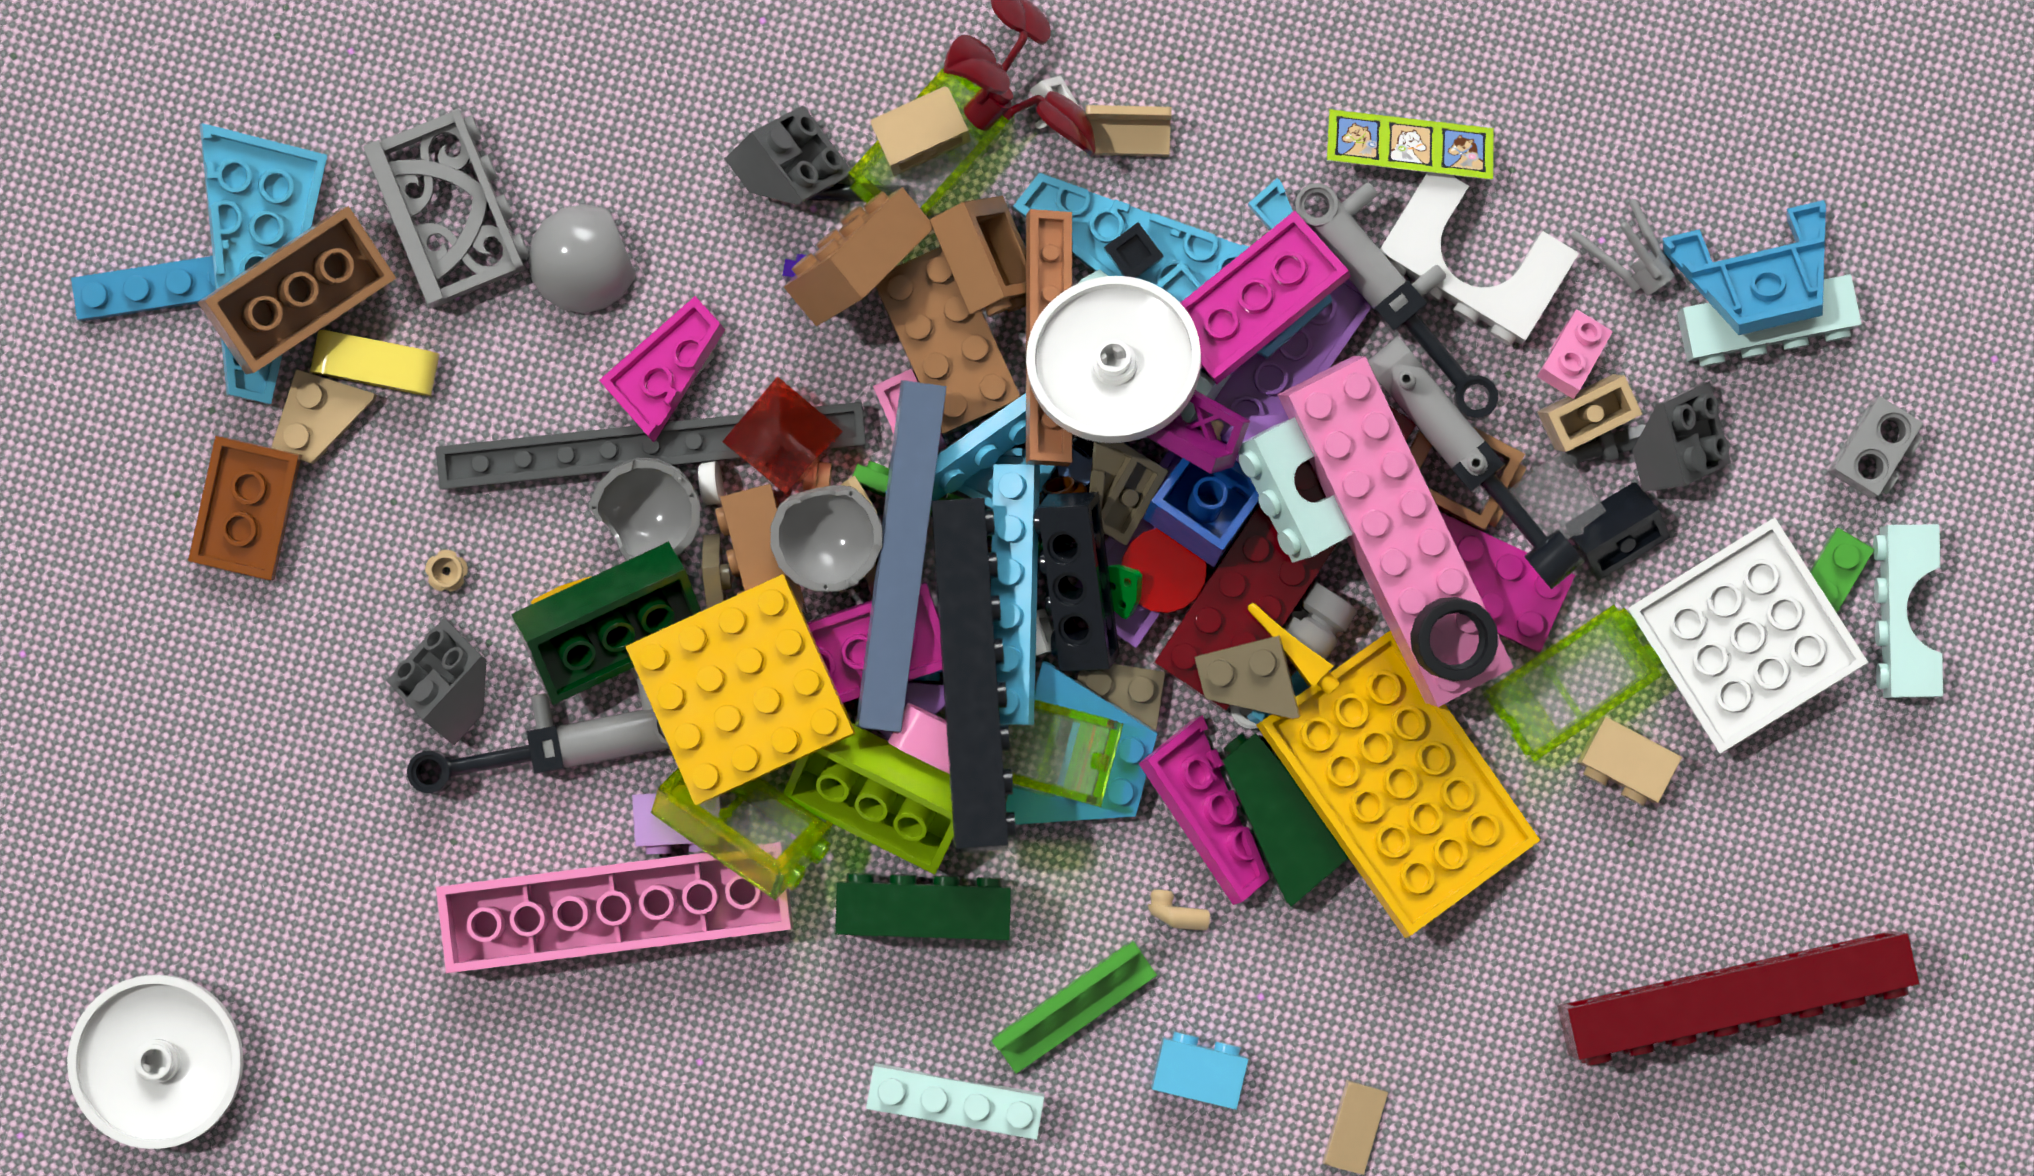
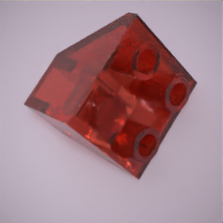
(782, 436)

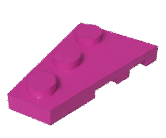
(664, 366)

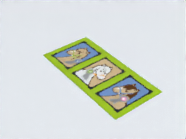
(1410, 144)

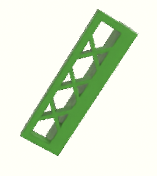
(1073, 1006)

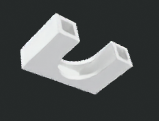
(1507, 307)

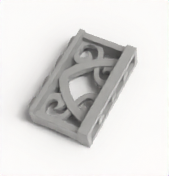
(397, 175)

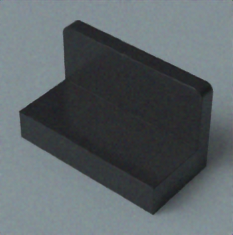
(1622, 532)

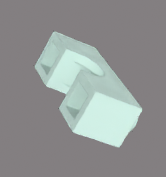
(1271, 464)

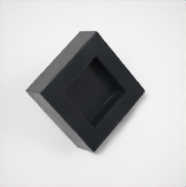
(1133, 252)

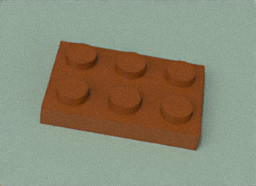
(244, 508)

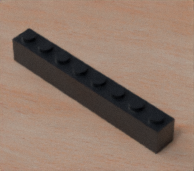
(970, 675)

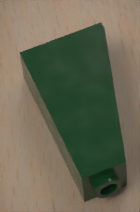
(1283, 821)

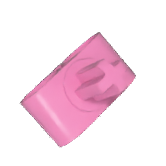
(923, 737)

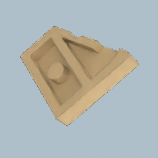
(317, 414)

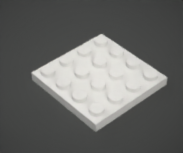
(1747, 636)

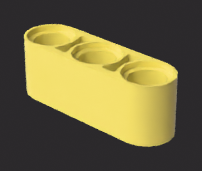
(374, 362)

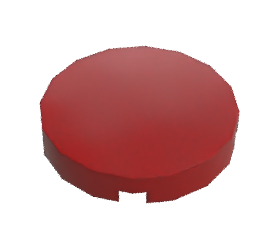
(1169, 571)

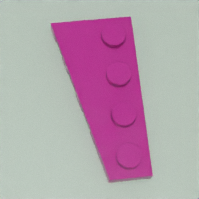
(1194, 791)

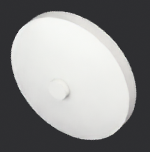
(1113, 359)
(155, 1061)

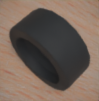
(1421, 639)

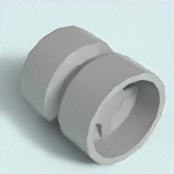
(1320, 619)

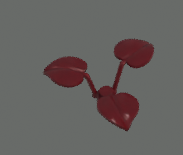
(978, 64)

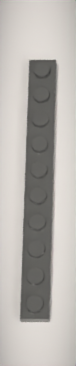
(603, 449)

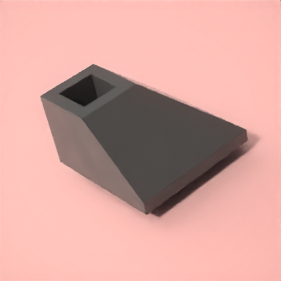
(788, 159)
(1681, 440)
(443, 681)

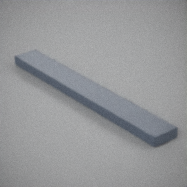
(901, 556)

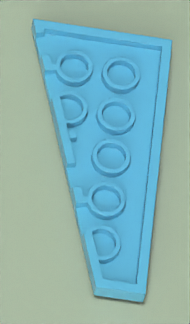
(256, 203)
(1101, 220)

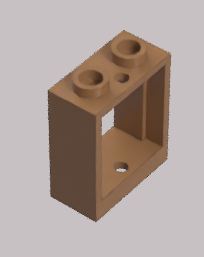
(984, 254)
(1491, 511)

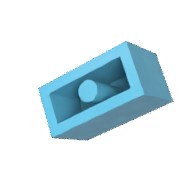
(1200, 1071)

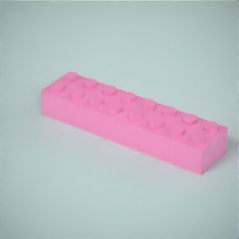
(1391, 517)
(601, 911)

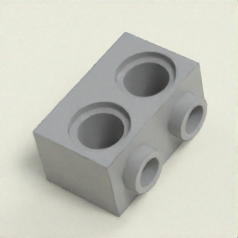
(1868, 442)

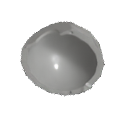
(580, 259)
(647, 506)
(826, 537)

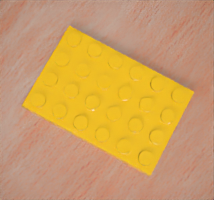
(1399, 786)

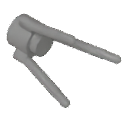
(1651, 268)

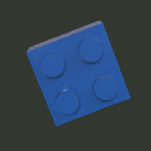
(1203, 508)

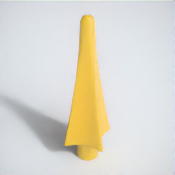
(1309, 664)

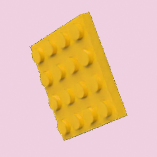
(740, 690)

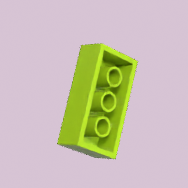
(878, 797)

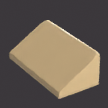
(1354, 1127)

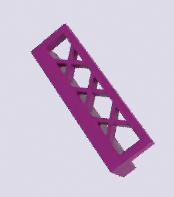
(1202, 445)

